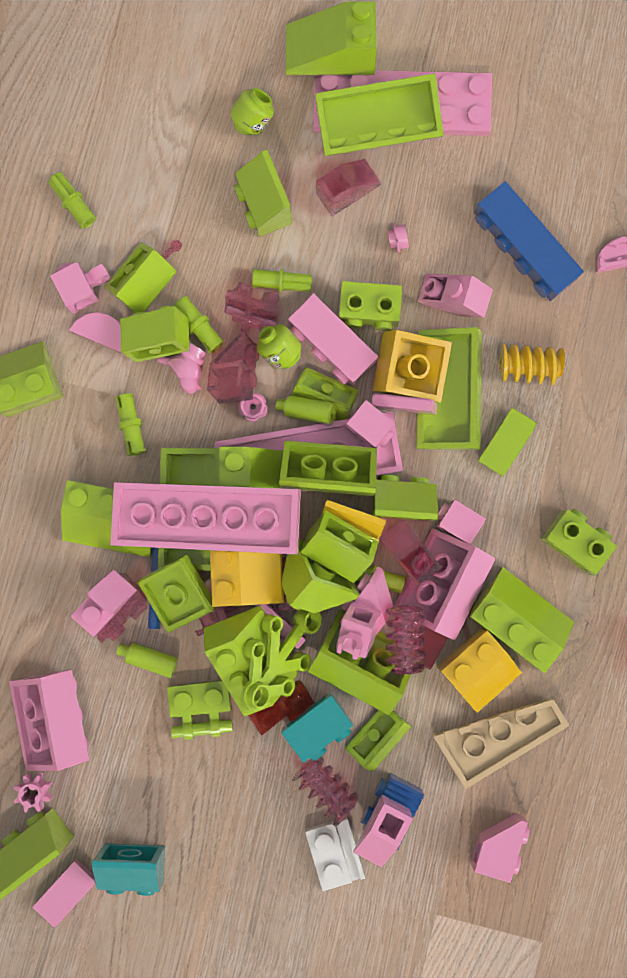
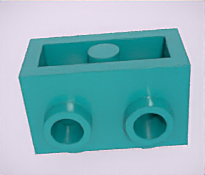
(318, 728)

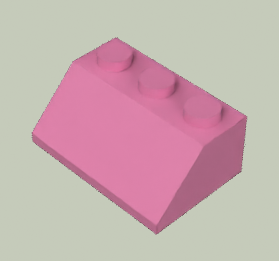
(453, 588)
(49, 721)

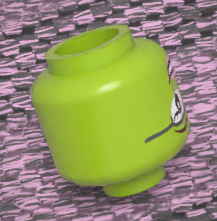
(252, 111)
(279, 346)

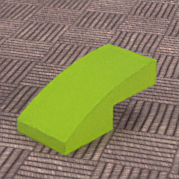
(507, 441)

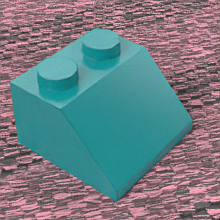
(129, 868)

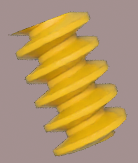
(531, 364)

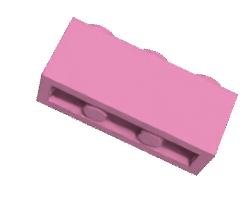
(332, 341)

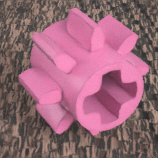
(29, 800)

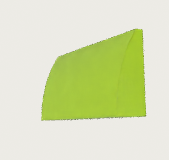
(379, 114)
(459, 412)
(188, 467)

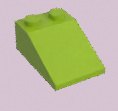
(334, 41)

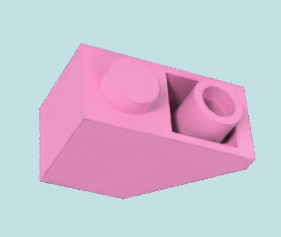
(456, 294)
(373, 594)
(383, 831)
(499, 848)

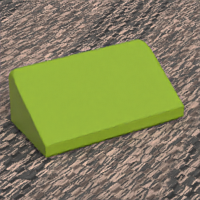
(324, 388)
(377, 739)

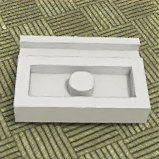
(334, 855)

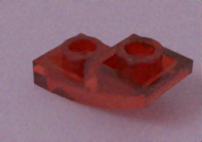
(287, 707)

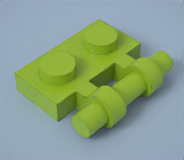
(199, 699)

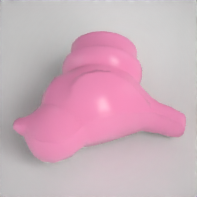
(187, 367)

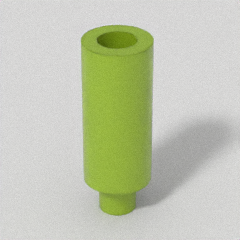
(307, 409)
(148, 659)

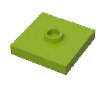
(177, 593)

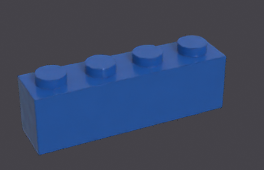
(527, 241)

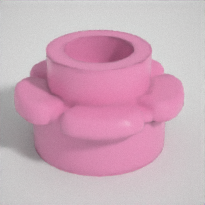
(398, 237)
(253, 415)

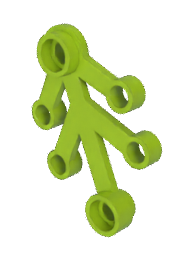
(257, 690)

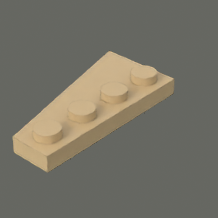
(494, 741)

